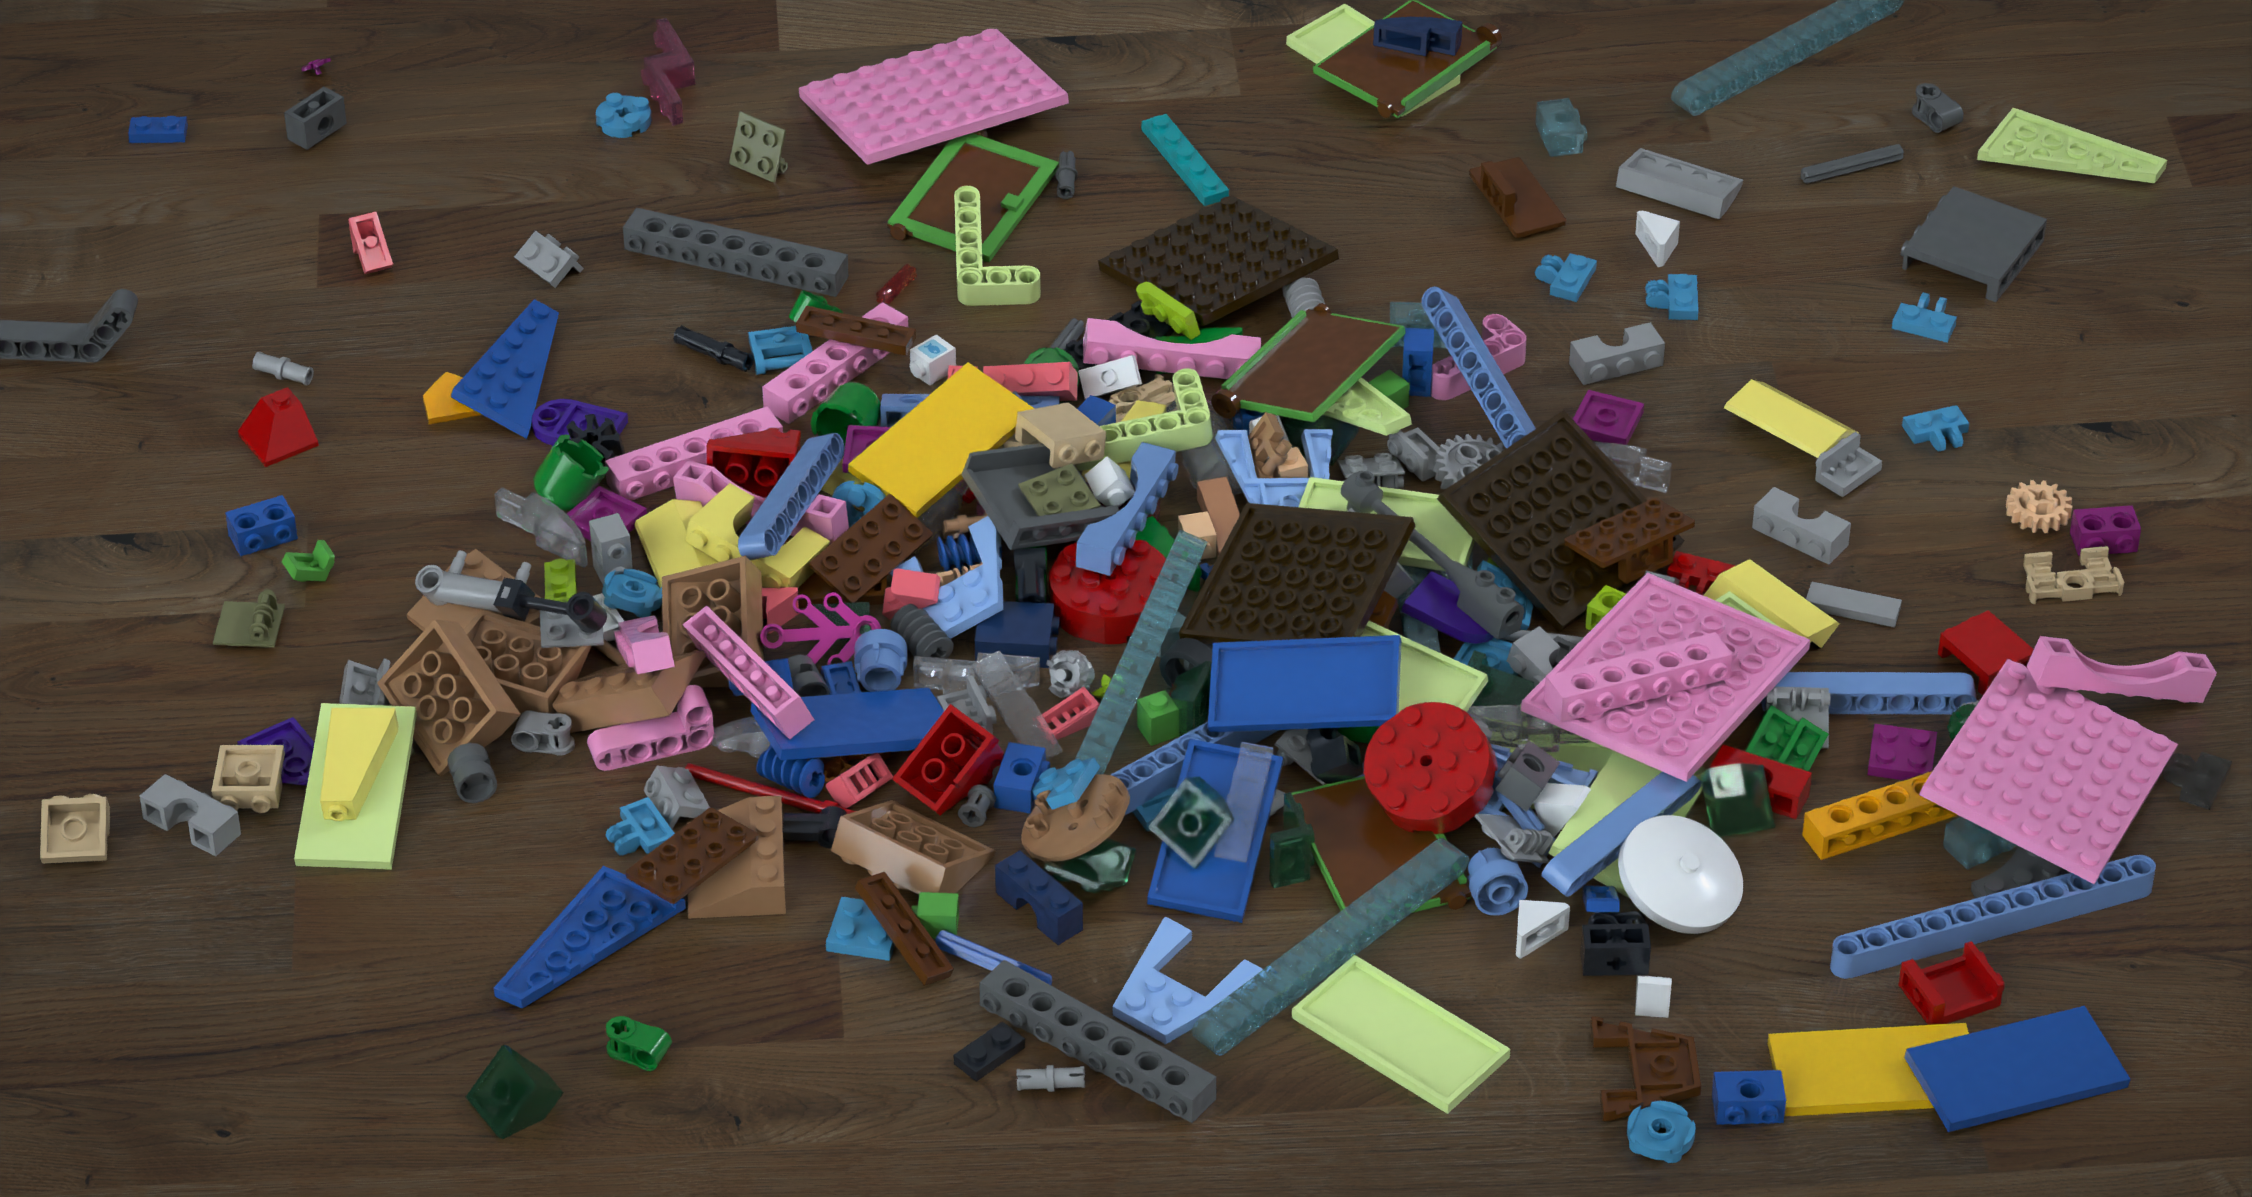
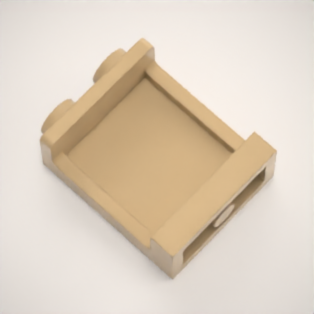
(1064, 431)

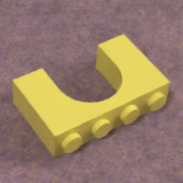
(715, 534)

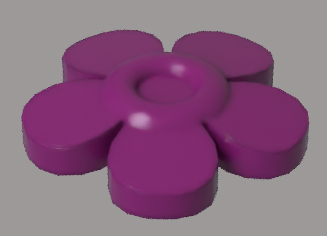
(315, 65)

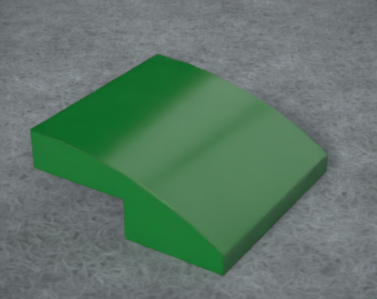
(1786, 739)

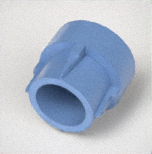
(880, 659)
(1496, 882)

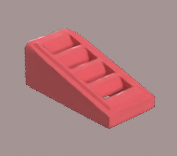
(1072, 704)
(843, 789)

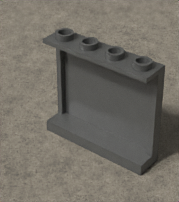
(1976, 239)
(995, 481)

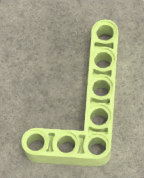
(986, 284)
(1173, 430)

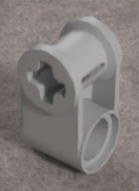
(542, 731)

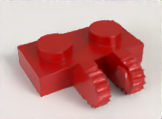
(1696, 571)

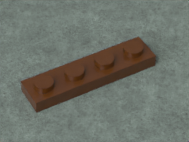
(856, 330)
(904, 928)

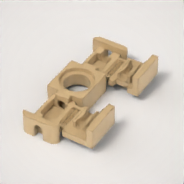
(1154, 391)
(2094, 579)

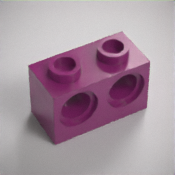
(2104, 527)

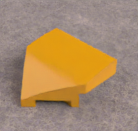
(440, 405)

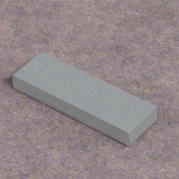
(1854, 604)

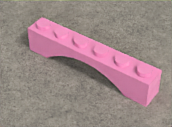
(1220, 358)
(703, 482)
(643, 645)
(2175, 677)

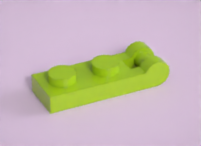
(1167, 309)
(560, 579)

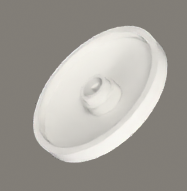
(1680, 874)

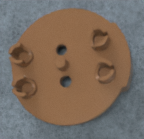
(1050, 832)

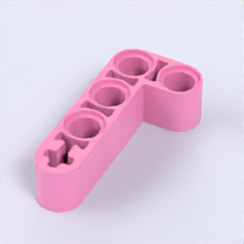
(1505, 344)
(655, 738)

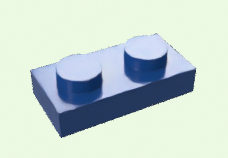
(157, 129)

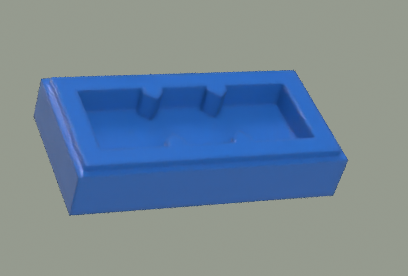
(840, 678)
(1600, 899)

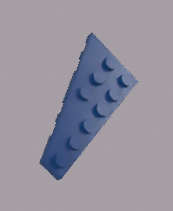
(510, 373)
(592, 926)

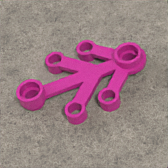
(826, 631)

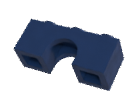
(1023, 882)

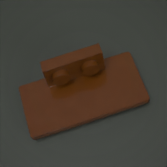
(1517, 197)
(1635, 539)
(870, 549)
(691, 855)

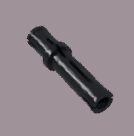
(723, 352)

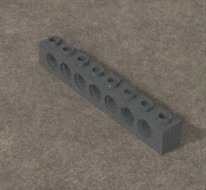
(736, 252)
(1098, 1041)

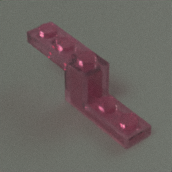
(668, 71)

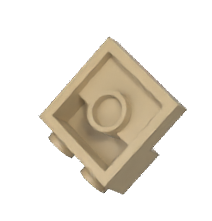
(249, 776)
(74, 829)

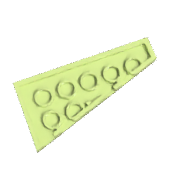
(2045, 144)
(1369, 409)

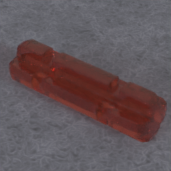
(896, 284)

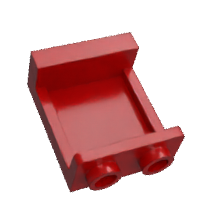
(1984, 646)
(1952, 987)

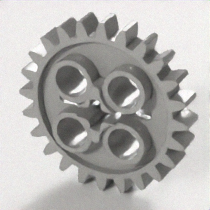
(1462, 457)

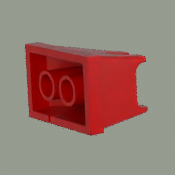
(754, 459)
(950, 761)

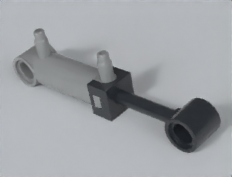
(508, 596)

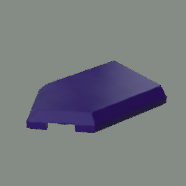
(297, 748)

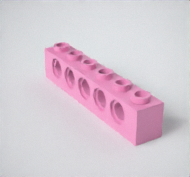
(824, 370)
(656, 465)
(748, 672)
(1637, 677)

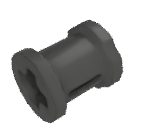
(980, 807)

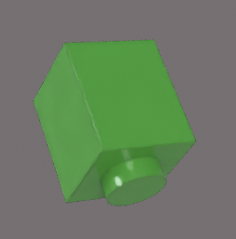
(1393, 387)
(1158, 717)
(938, 912)

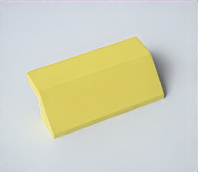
(1787, 418)
(664, 536)
(1774, 601)

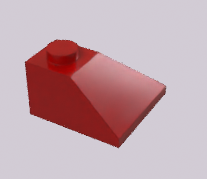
(278, 428)

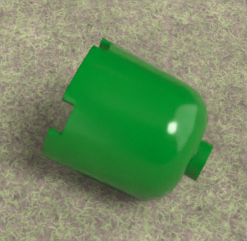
(846, 405)
(569, 473)

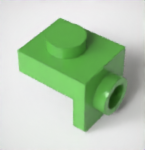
(310, 566)

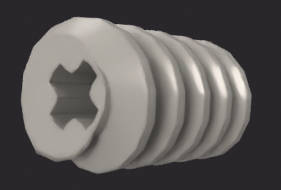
(1302, 295)

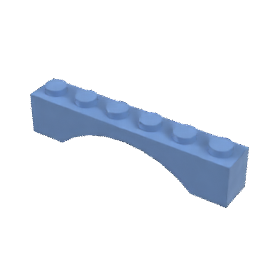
(1106, 541)

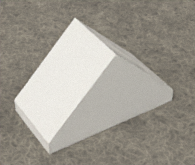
(1657, 235)
(1558, 804)
(1539, 924)
(1653, 996)

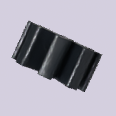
(603, 438)

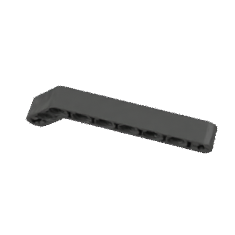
(69, 340)

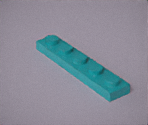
(1184, 159)

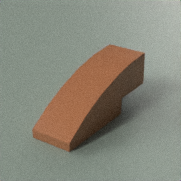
(1217, 499)

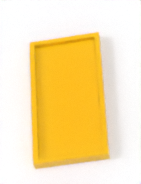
(930, 444)
(1853, 1068)

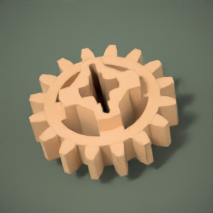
(2039, 506)

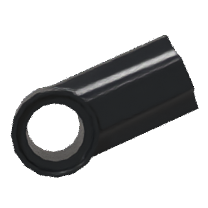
(1030, 569)
(813, 827)

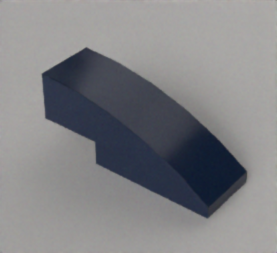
(1418, 35)

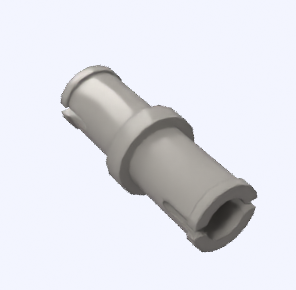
(282, 368)
(1050, 1078)

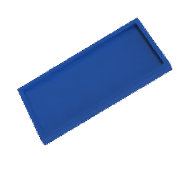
(1304, 683)
(857, 724)
(1218, 885)
(2016, 1068)

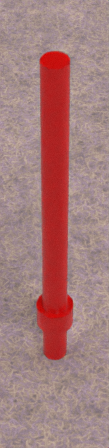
(759, 789)

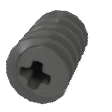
(921, 633)

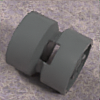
(806, 677)
(472, 773)

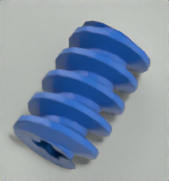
(958, 553)
(800, 775)

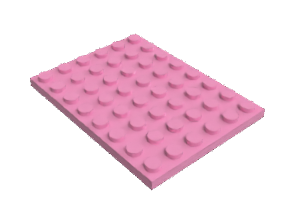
(932, 95)
(1687, 726)
(2049, 771)

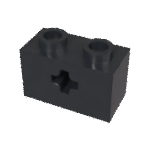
(1615, 949)

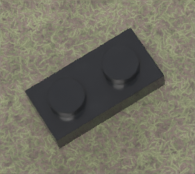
(989, 1051)

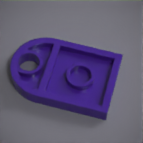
(568, 410)
(1436, 605)

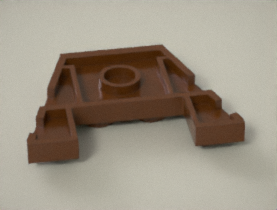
(1661, 1067)

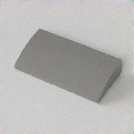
(1678, 183)

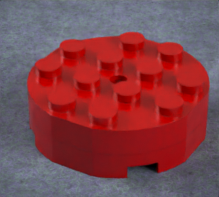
(1103, 605)
(1430, 768)

